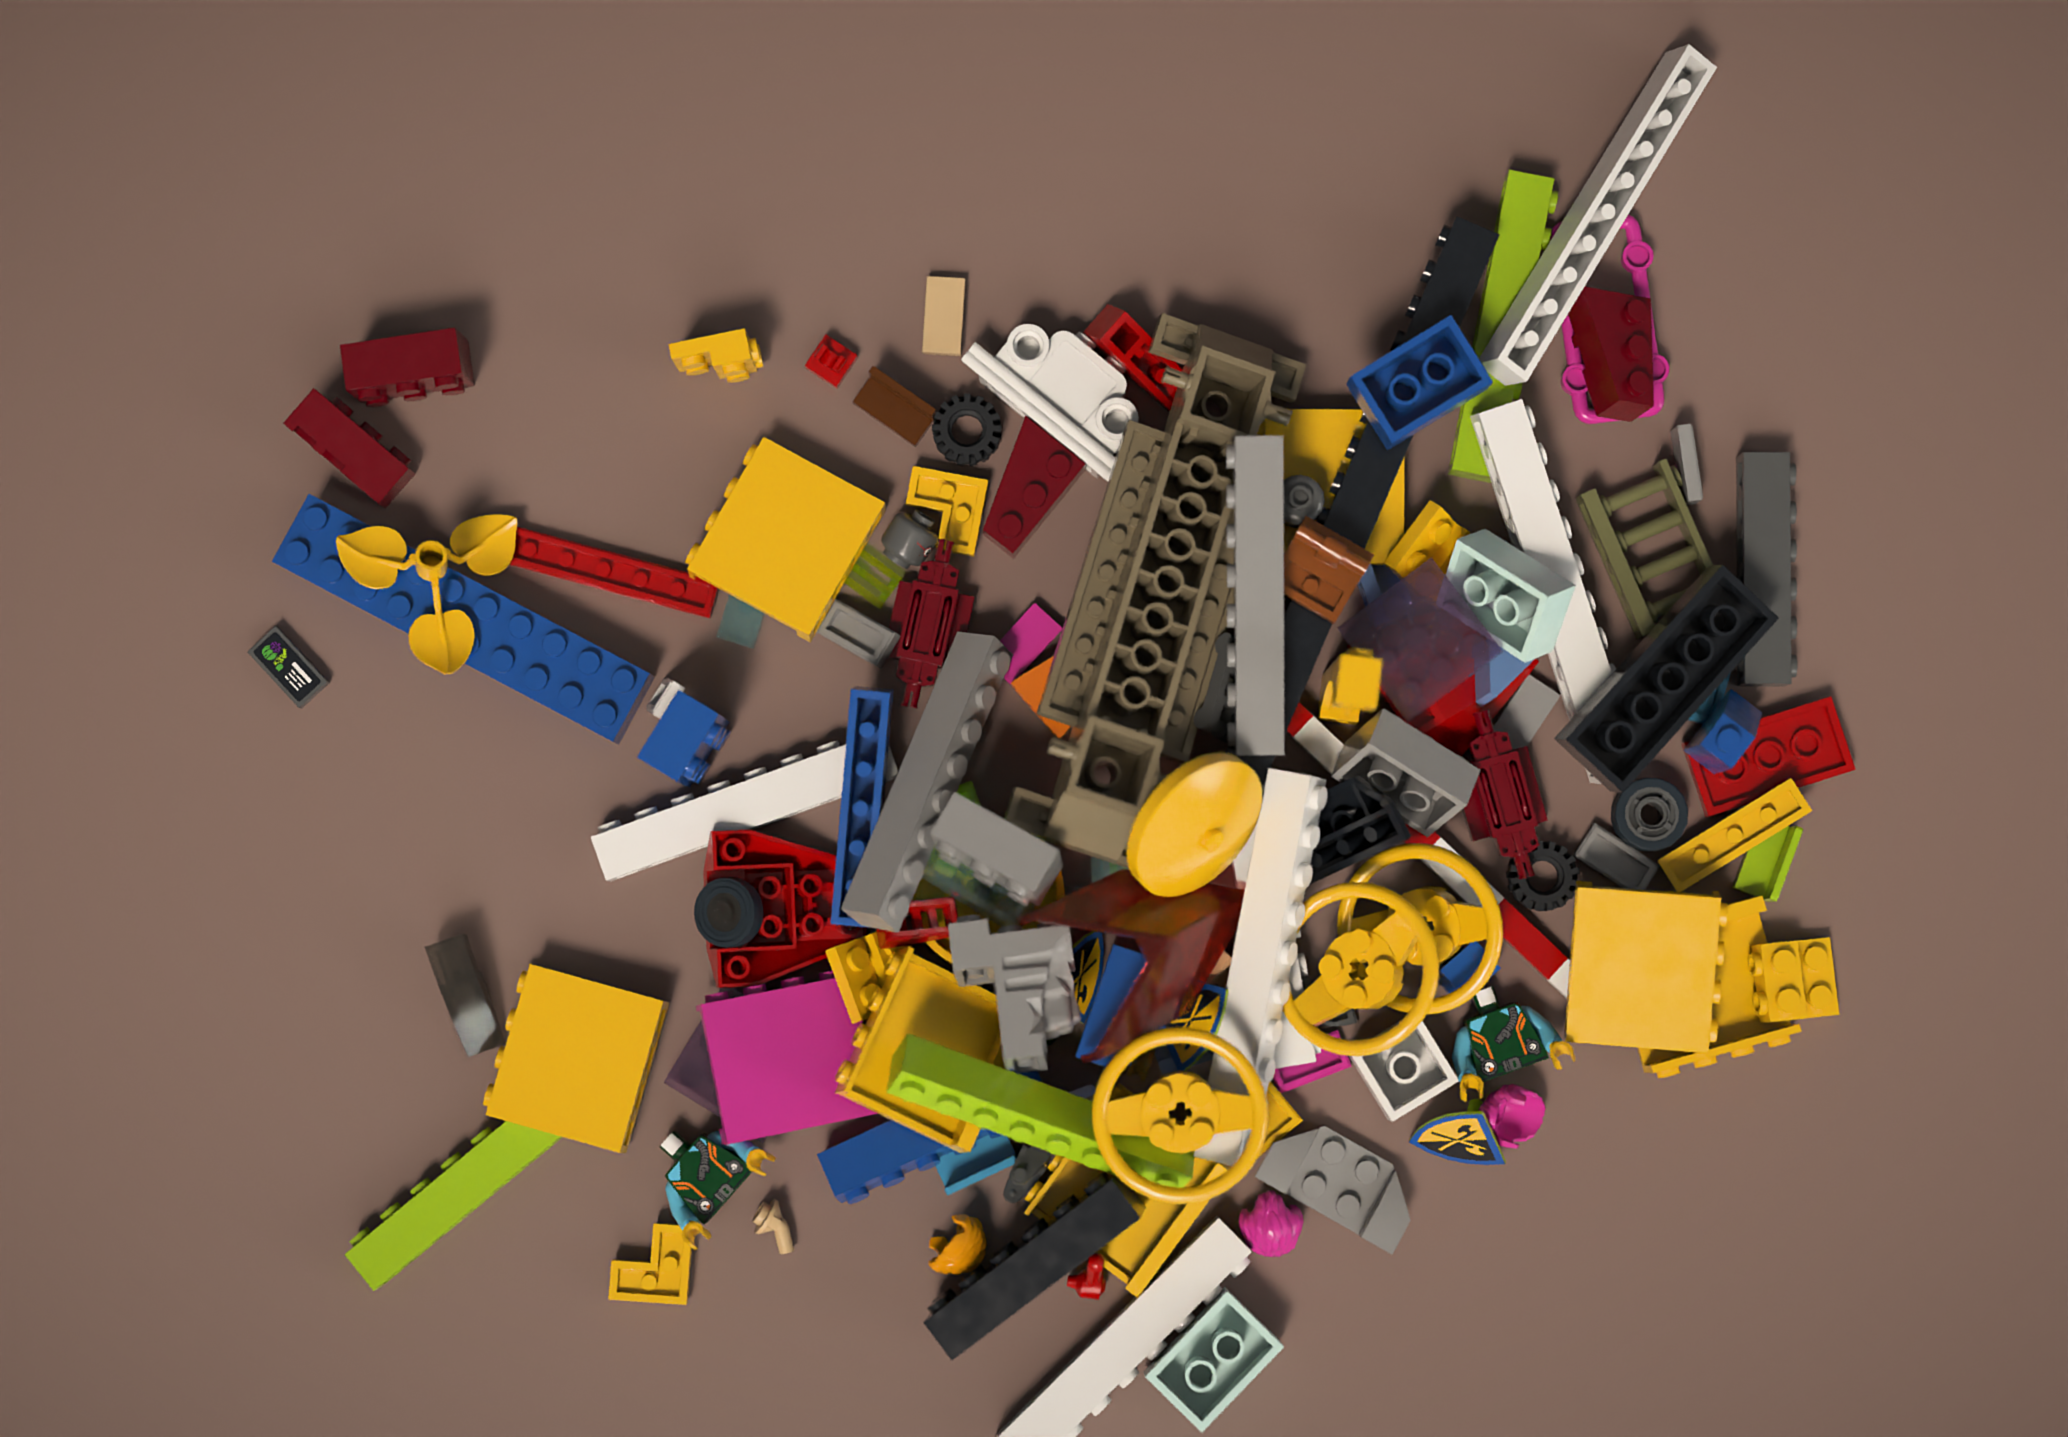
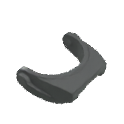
(1026, 1172)

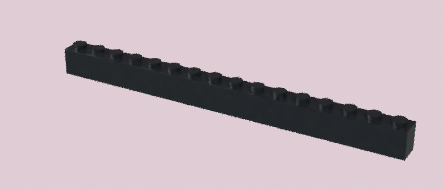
(1372, 467)

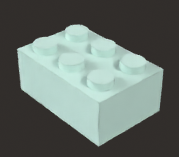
(1510, 593)
(1213, 1359)

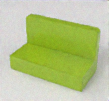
(1767, 865)

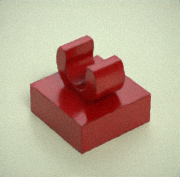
(831, 361)

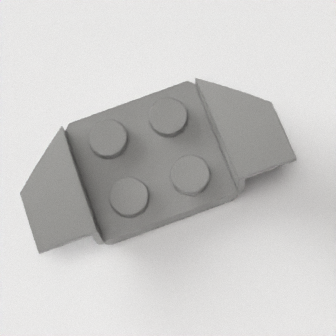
(1340, 1183)

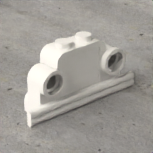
(1061, 390)

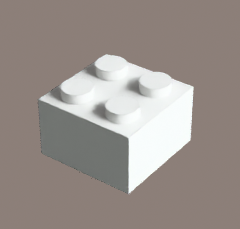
(1405, 1073)

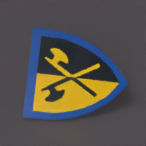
(1088, 962)
(1204, 1015)
(1460, 1137)

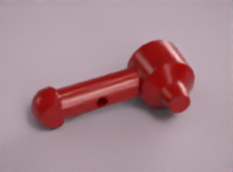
(1089, 1282)

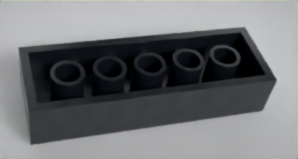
(1666, 678)
(1034, 1265)

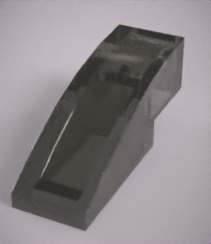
(465, 994)

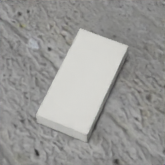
(663, 697)

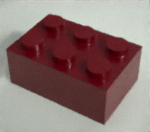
(407, 366)

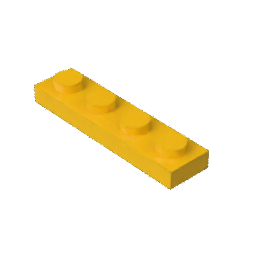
(1734, 835)

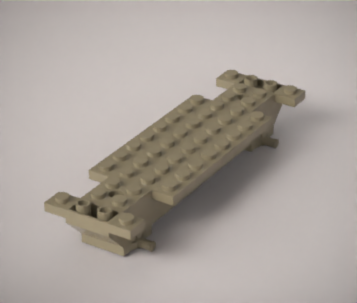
(1151, 593)

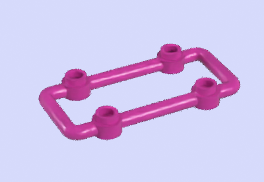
(1635, 259)

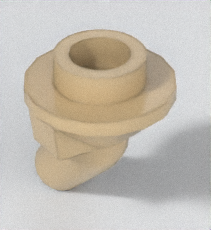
(769, 1218)

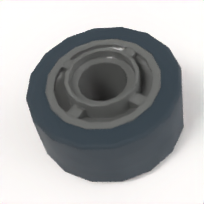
(1671, 814)

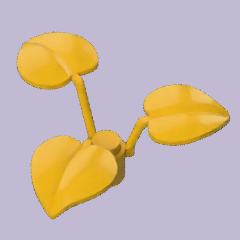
(378, 552)

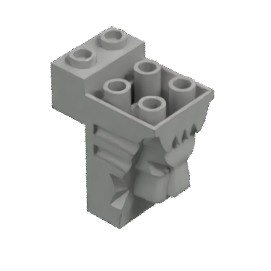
(1030, 983)

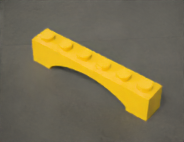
(1349, 687)

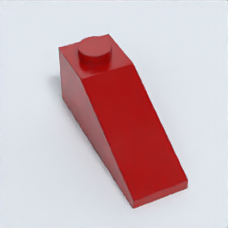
(1126, 342)

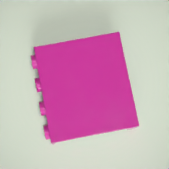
(779, 1057)

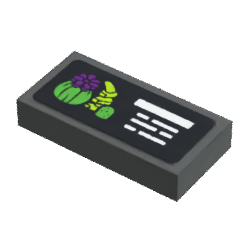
(288, 667)

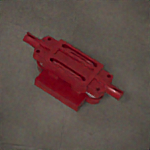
(927, 620)
(1505, 796)

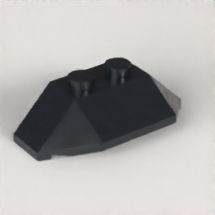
(1355, 826)

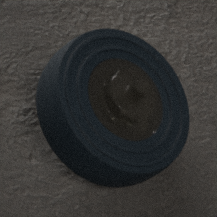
(728, 912)

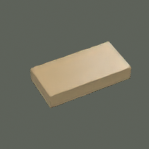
(943, 316)

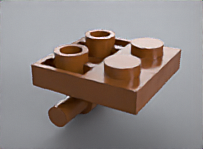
(1322, 569)

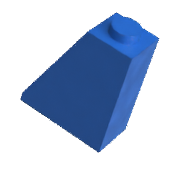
(1725, 734)

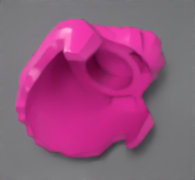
(1513, 1114)
(1271, 1226)

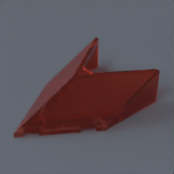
(1176, 935)

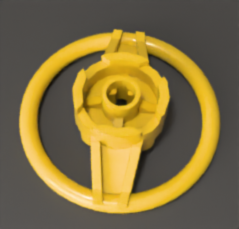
(1453, 921)
(1385, 951)
(1149, 1114)

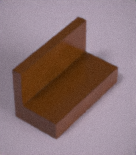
(895, 407)

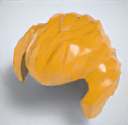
(963, 1251)

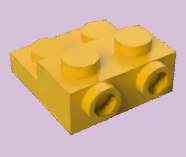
(729, 353)
(1429, 536)
(859, 971)
(1793, 980)

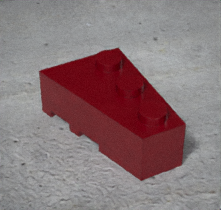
(1616, 350)
(351, 447)
(1030, 488)

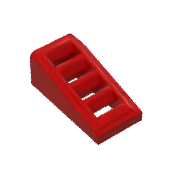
(906, 937)

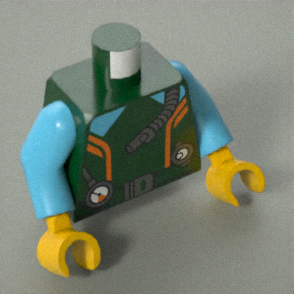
(1502, 1042)
(706, 1177)

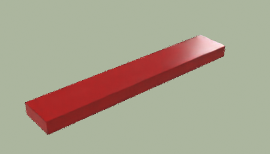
(613, 573)

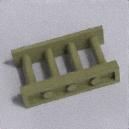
(1613, 544)

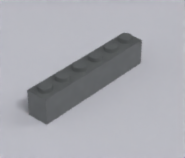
(1765, 561)

